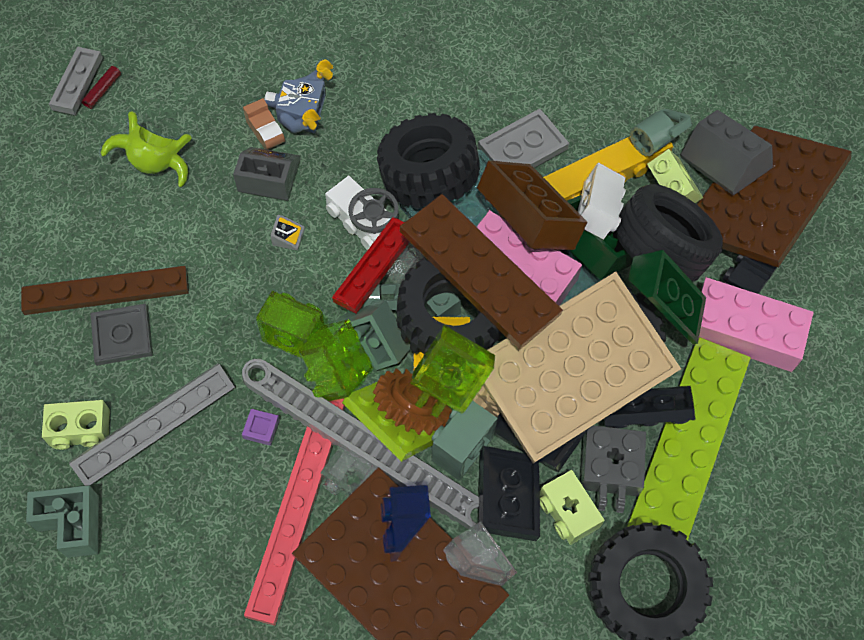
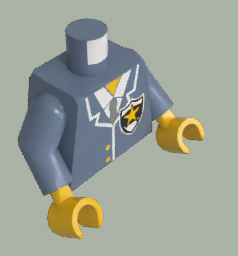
(301, 99)

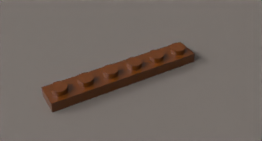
(104, 290)

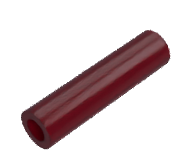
(101, 87)

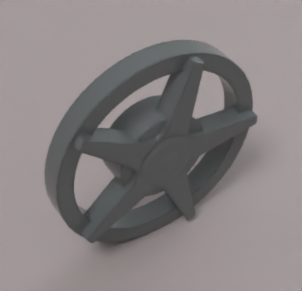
(372, 209)

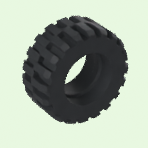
(422, 139)
(419, 325)
(687, 566)

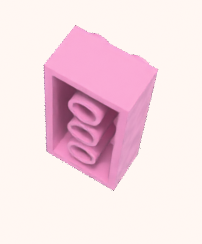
(546, 267)
(754, 324)

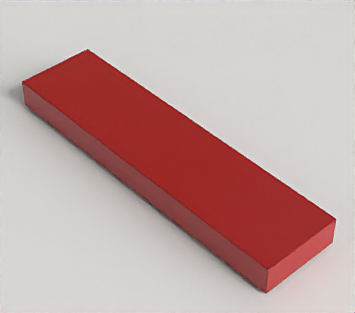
(371, 267)

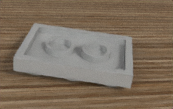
(525, 141)

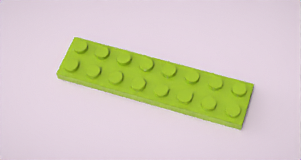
(689, 450)

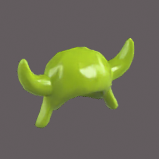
(149, 151)

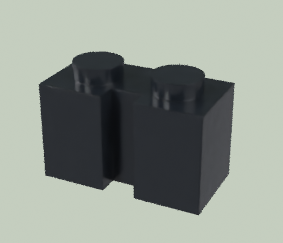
(749, 274)

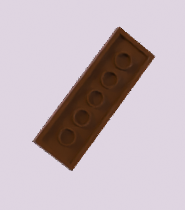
(481, 271)

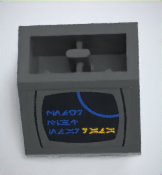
(266, 172)

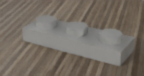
(75, 80)

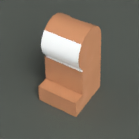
(263, 124)

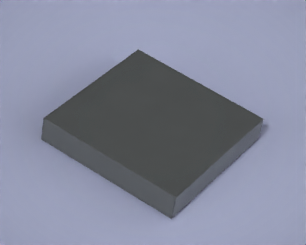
(121, 334)

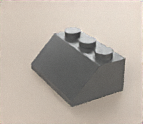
(727, 152)

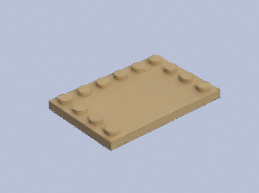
(578, 368)

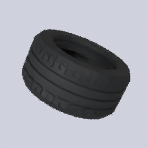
(671, 222)

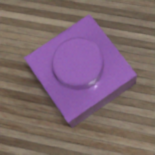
(260, 427)

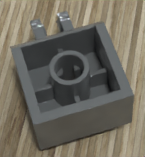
(598, 472)

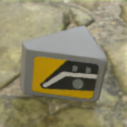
(286, 233)

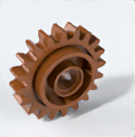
(399, 400)

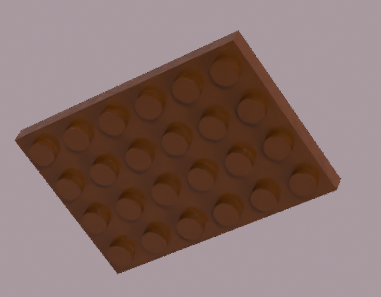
(778, 205)
(400, 598)

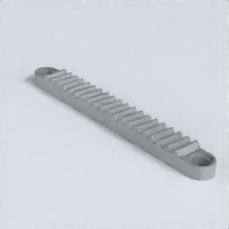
(354, 436)

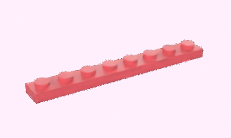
(289, 527)

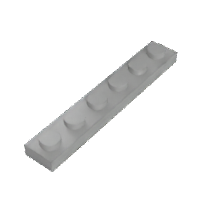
(151, 425)

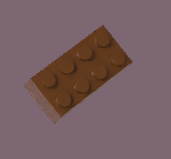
(531, 206)

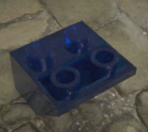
(406, 514)

